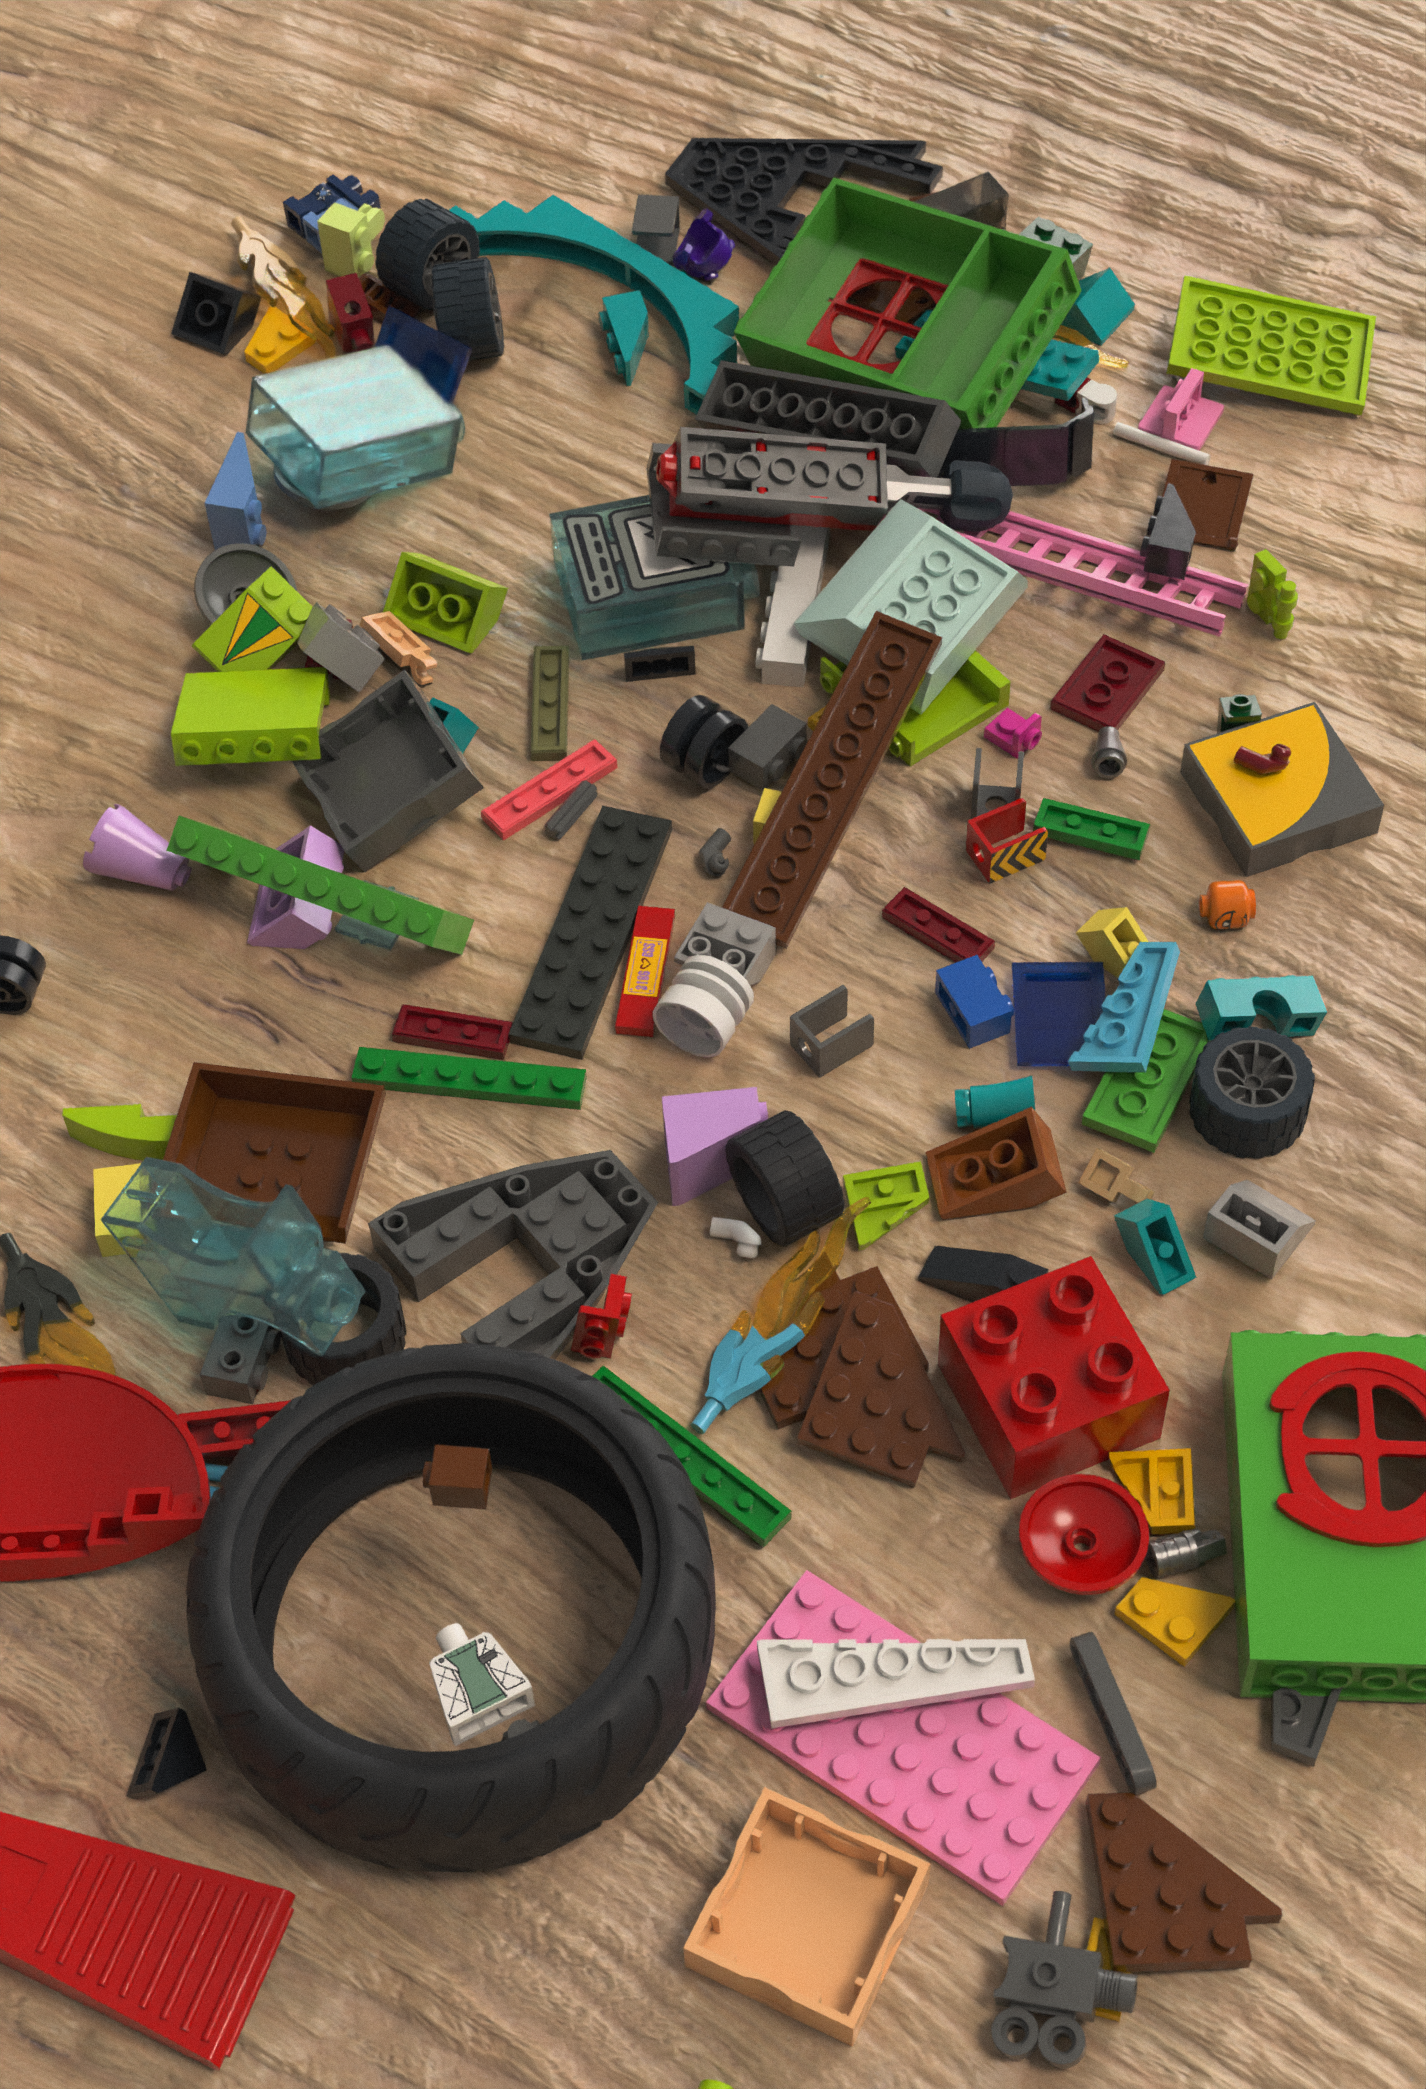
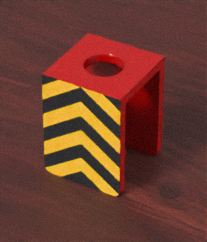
(1010, 856)

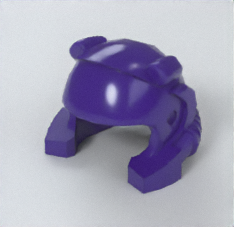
(703, 249)

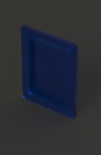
(428, 350)
(1054, 1009)

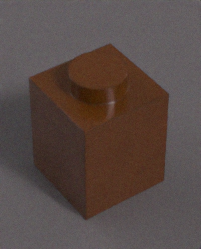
(458, 1476)

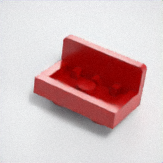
(598, 1327)

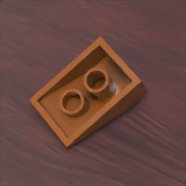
(997, 1168)

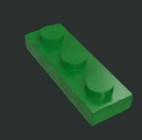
(1092, 828)

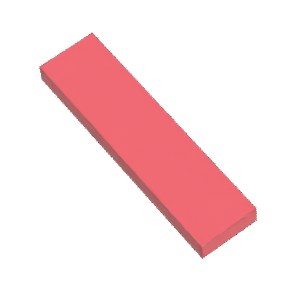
(548, 789)

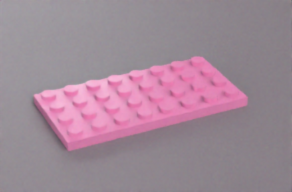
(954, 1778)

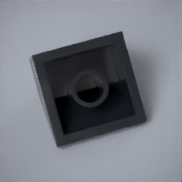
(215, 313)

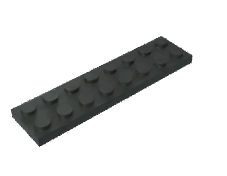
(590, 933)

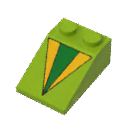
(256, 627)

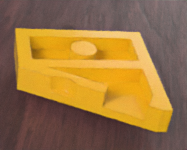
(275, 342)
(1173, 1616)

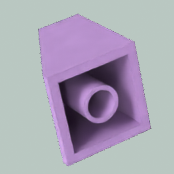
(698, 1134)

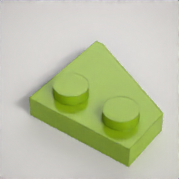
(894, 1197)

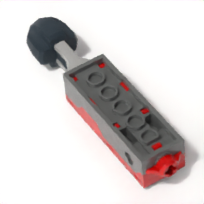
(818, 482)

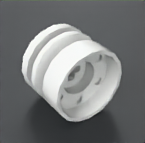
(703, 1005)

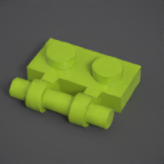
(1271, 594)

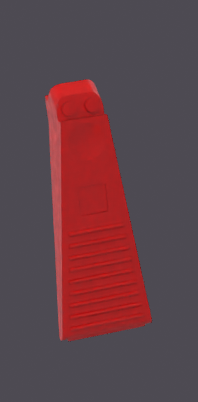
(138, 1934)

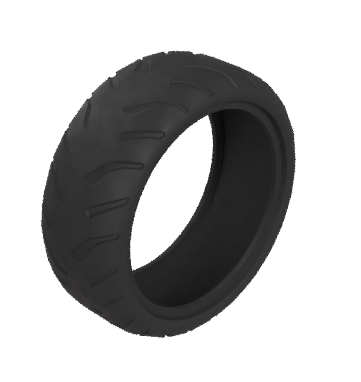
(380, 1427)

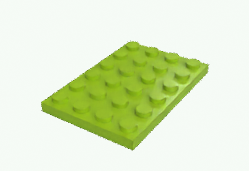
(1272, 345)

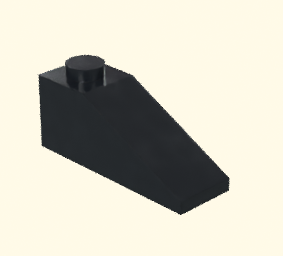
(975, 1272)

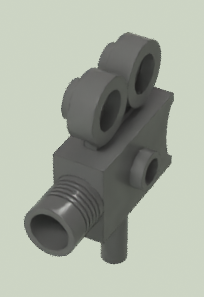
(1056, 1984)

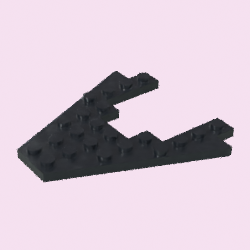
(754, 178)

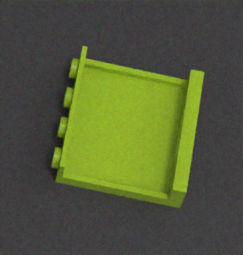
(964, 702)
(250, 716)

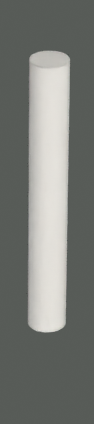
(1161, 444)

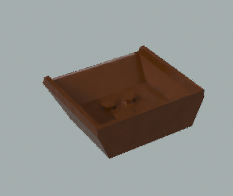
(276, 1129)

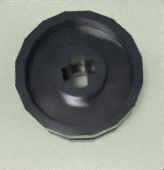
(699, 740)

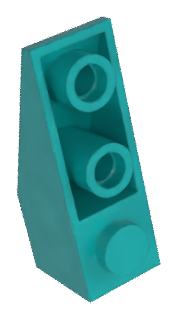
(627, 327)

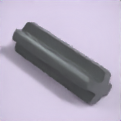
(571, 810)

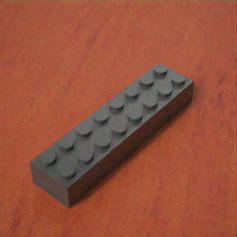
(791, 404)

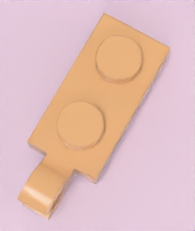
(400, 644)

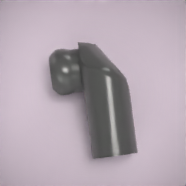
(712, 855)

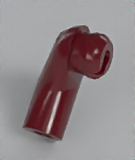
(1266, 763)

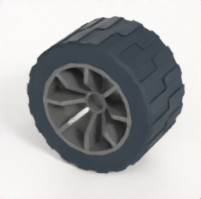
(415, 242)
(468, 306)
(1251, 1092)

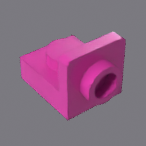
(1014, 732)

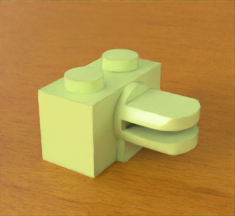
(348, 238)

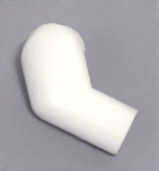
(737, 1231)

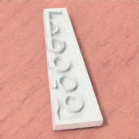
(851, 1678)

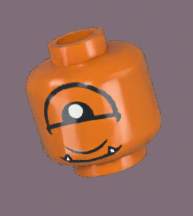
(1228, 904)

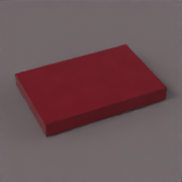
(1107, 684)

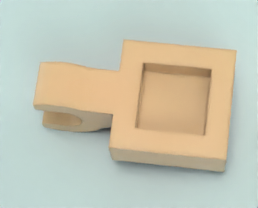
(1110, 1178)

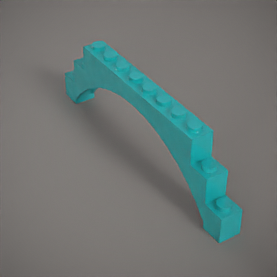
(565, 234)

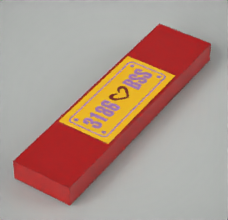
(645, 971)

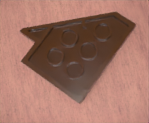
(794, 1385)
(877, 1399)
(1166, 1895)

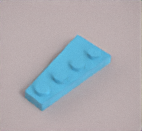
(1131, 1015)

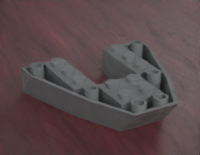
(567, 1212)

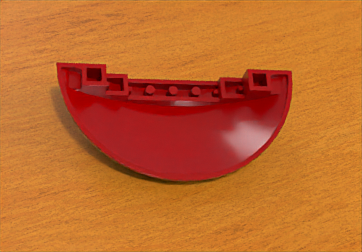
(90, 1472)

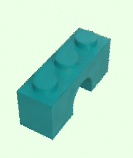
(1287, 1001)

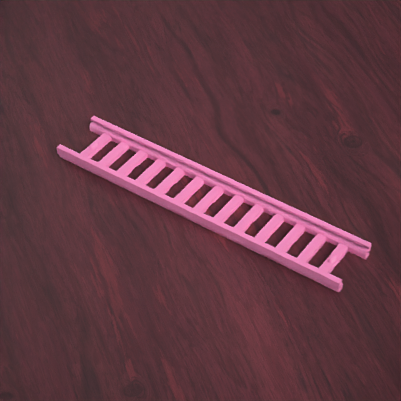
(1109, 558)

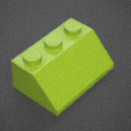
(444, 601)

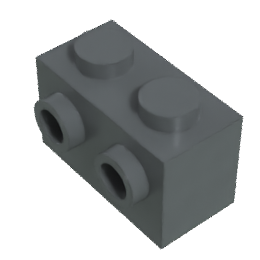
(767, 747)
(239, 1358)

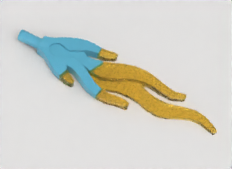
(747, 1366)

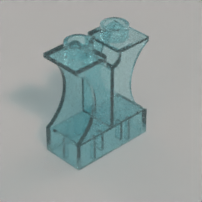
(233, 1255)

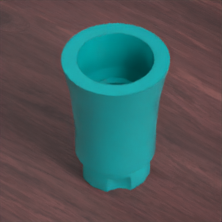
(993, 1102)

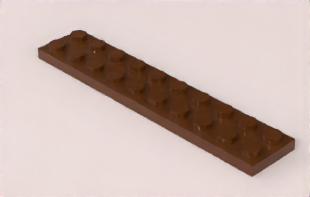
(833, 775)

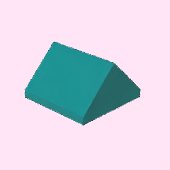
(1099, 307)

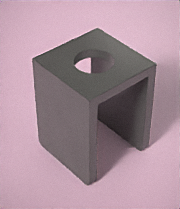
(657, 225)
(984, 793)
(838, 1048)

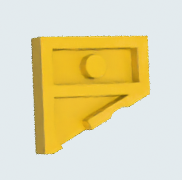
(1161, 1486)

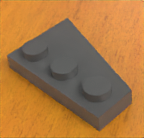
(1300, 1723)

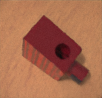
(355, 328)

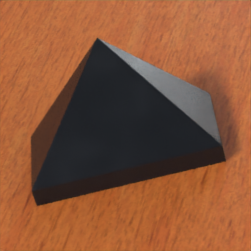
(659, 663)
(167, 1755)

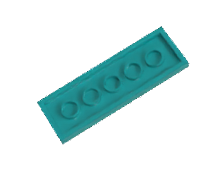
(1056, 373)

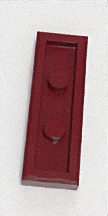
(936, 927)
(452, 1032)

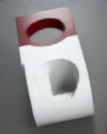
(1100, 396)

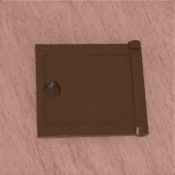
(878, 296)
(1212, 499)

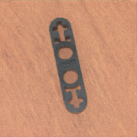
(1113, 1713)

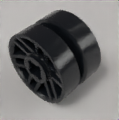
(20, 975)

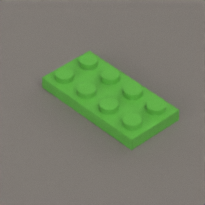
(1141, 1104)

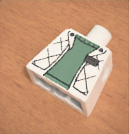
(477, 1683)

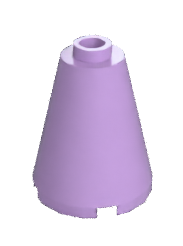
(134, 852)

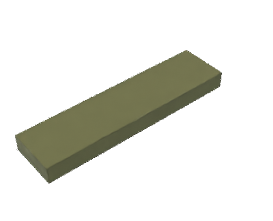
(550, 703)

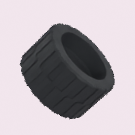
(785, 1178)
(382, 1337)

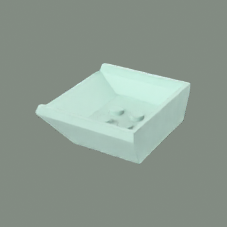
(920, 576)

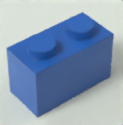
(974, 1001)

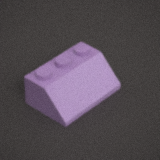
(287, 920)

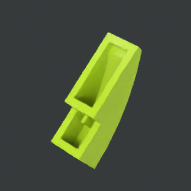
(120, 1130)

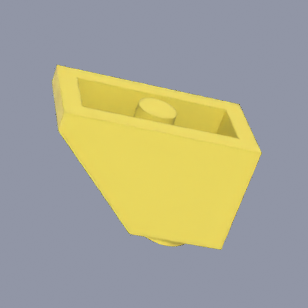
(1111, 938)

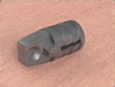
(1183, 1551)

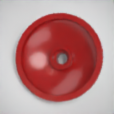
(1090, 1513)

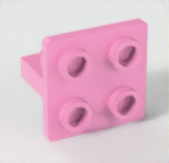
(1182, 413)

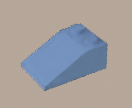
(233, 501)

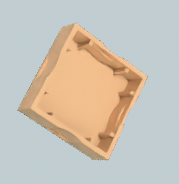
(807, 1916)

